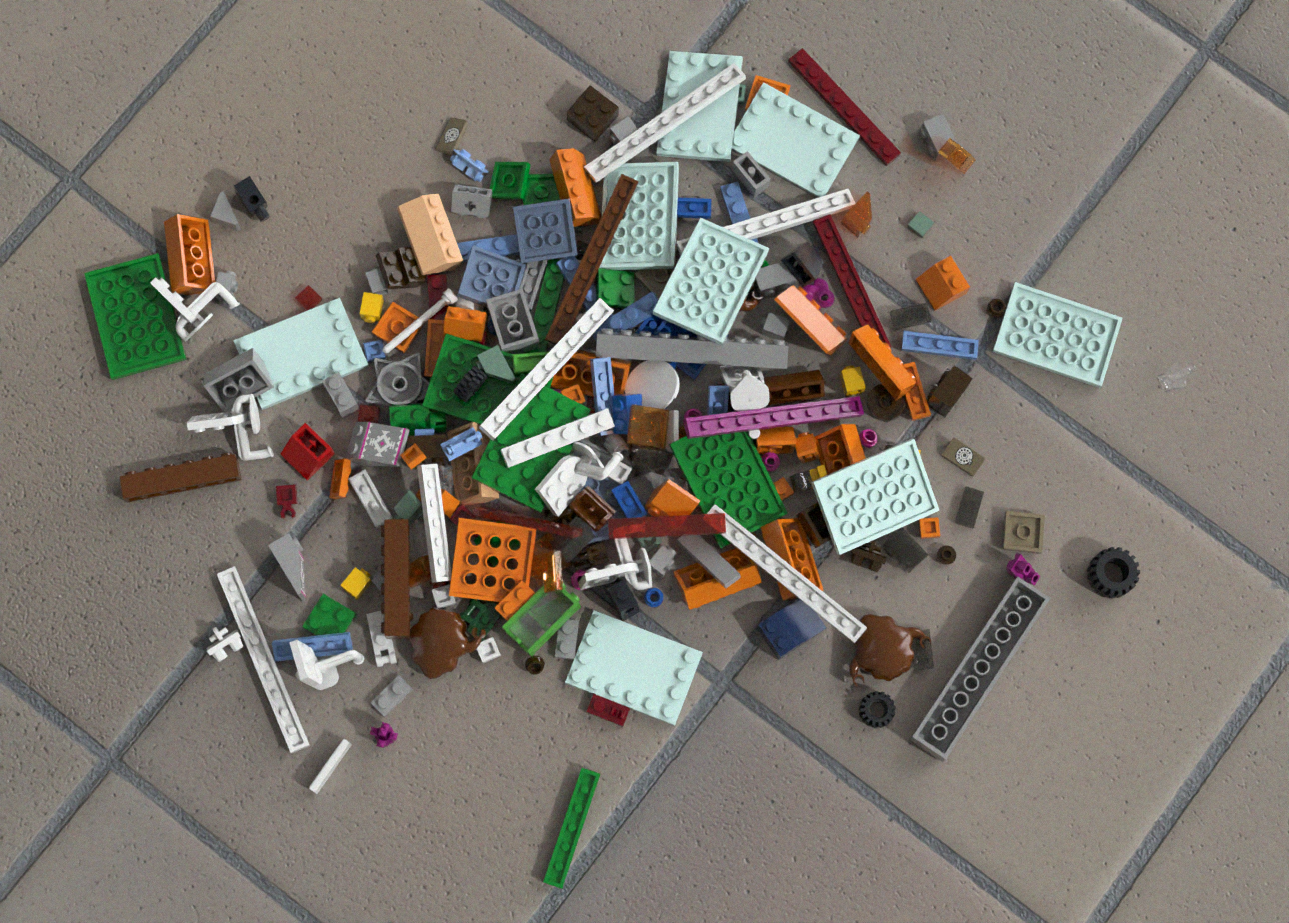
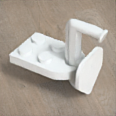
(191, 312)
(746, 389)
(240, 420)
(571, 474)
(627, 570)
(322, 670)

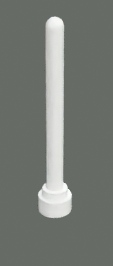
(447, 299)

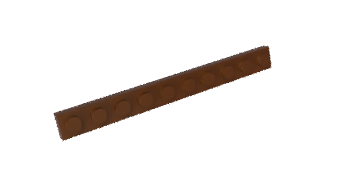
(592, 259)

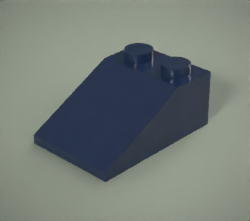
(790, 628)

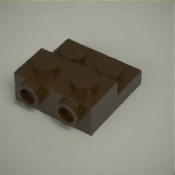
(400, 269)

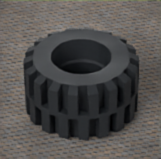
(1102, 583)

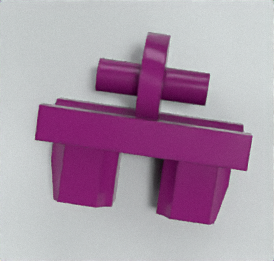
(1021, 568)

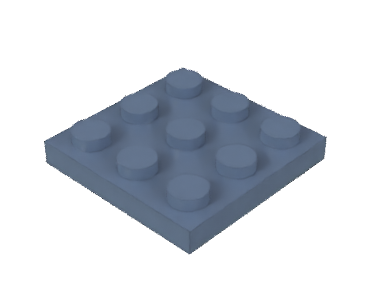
(545, 231)
(489, 276)

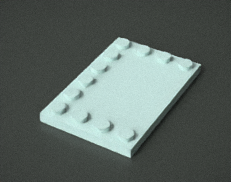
(711, 130)
(793, 140)
(650, 222)
(711, 281)
(1057, 335)
(305, 351)
(875, 496)
(634, 667)

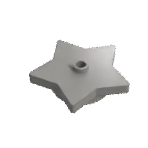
(390, 375)

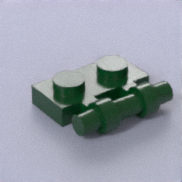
(485, 618)

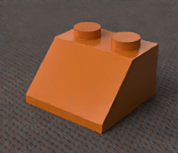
(943, 283)
(465, 323)
(776, 440)
(670, 500)

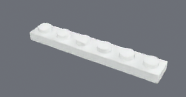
(557, 438)
(434, 522)

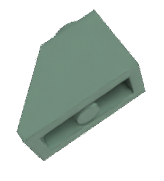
(495, 365)
(408, 507)

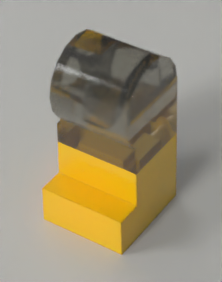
(802, 480)

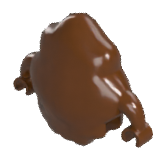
(440, 641)
(884, 648)

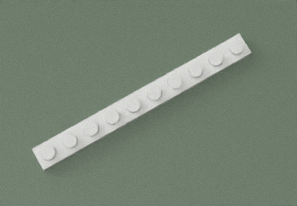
(665, 122)
(788, 216)
(545, 369)
(791, 578)
(263, 660)

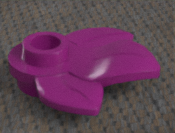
(819, 290)

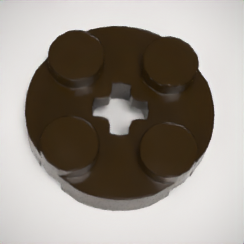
(882, 412)

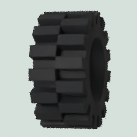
(470, 384)
(885, 701)

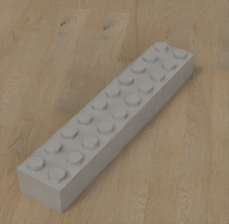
(979, 669)

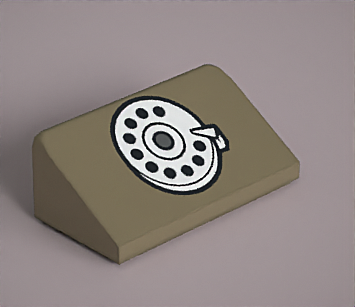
(452, 136)
(963, 456)

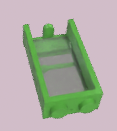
(541, 618)

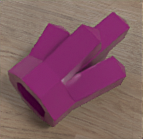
(384, 735)

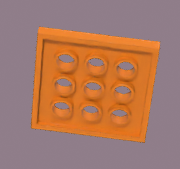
(487, 530)

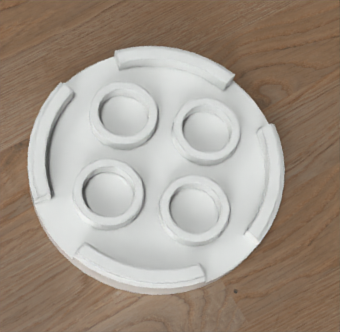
(656, 383)

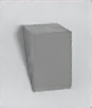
(223, 213)

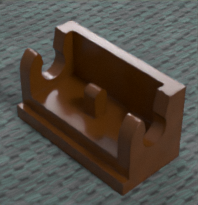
(592, 509)

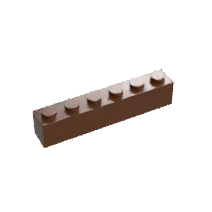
(791, 387)
(180, 478)
(396, 579)

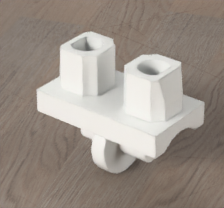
(232, 639)

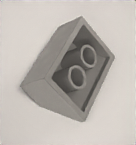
(238, 377)

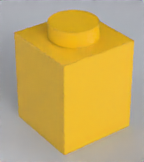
(371, 307)
(852, 380)
(356, 583)

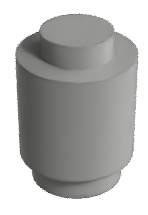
(615, 443)

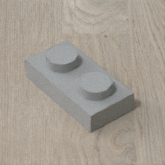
(567, 640)
(391, 696)

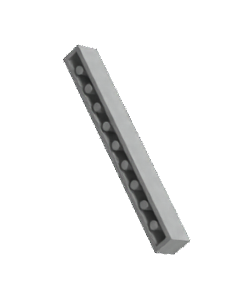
(691, 349)

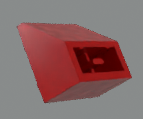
(307, 451)

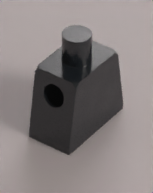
(248, 193)
(804, 263)
(623, 599)

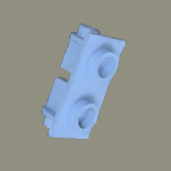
(475, 168)
(461, 443)

